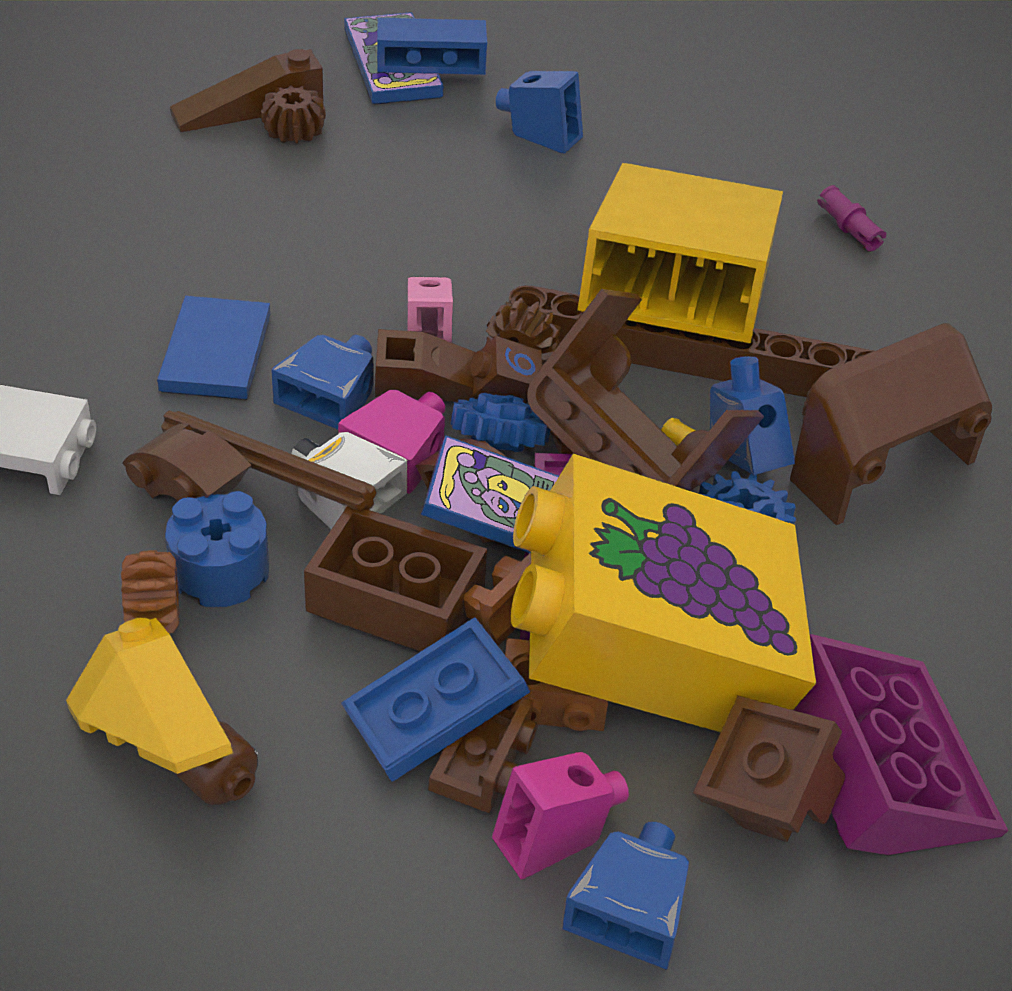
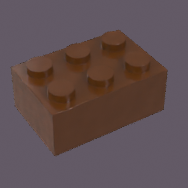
(392, 578)

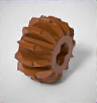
(151, 588)

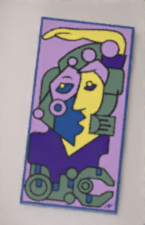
(385, 86)
(480, 490)

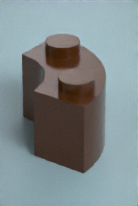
(186, 464)

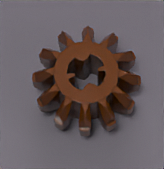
(293, 114)
(525, 326)

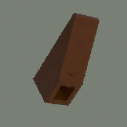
(422, 364)

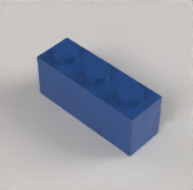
(431, 46)

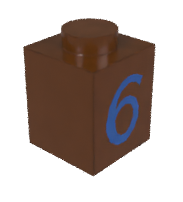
(505, 368)

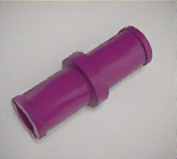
(851, 218)

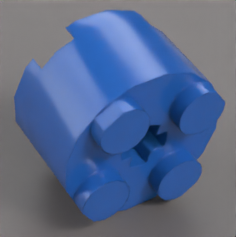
(218, 547)

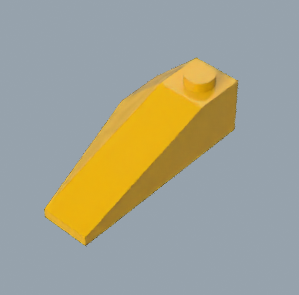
(147, 697)

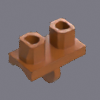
(494, 606)

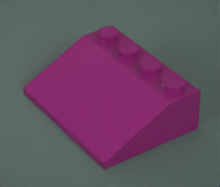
(900, 754)

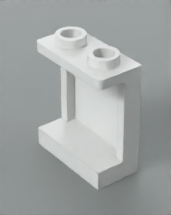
(44, 434)

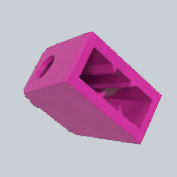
(402, 427)
(554, 810)

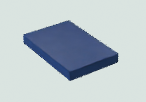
(214, 347)
(435, 698)

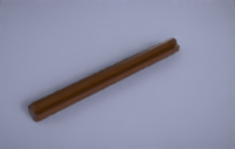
(285, 465)

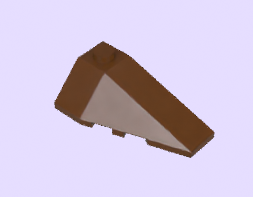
(244, 93)

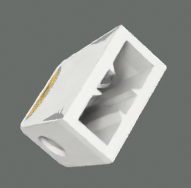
(359, 460)

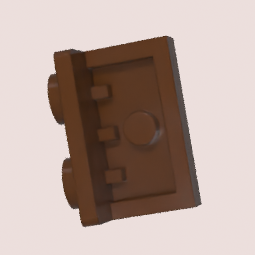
(482, 760)

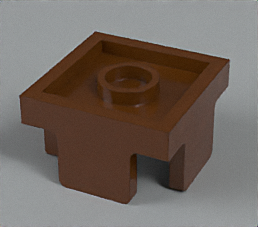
(772, 768)

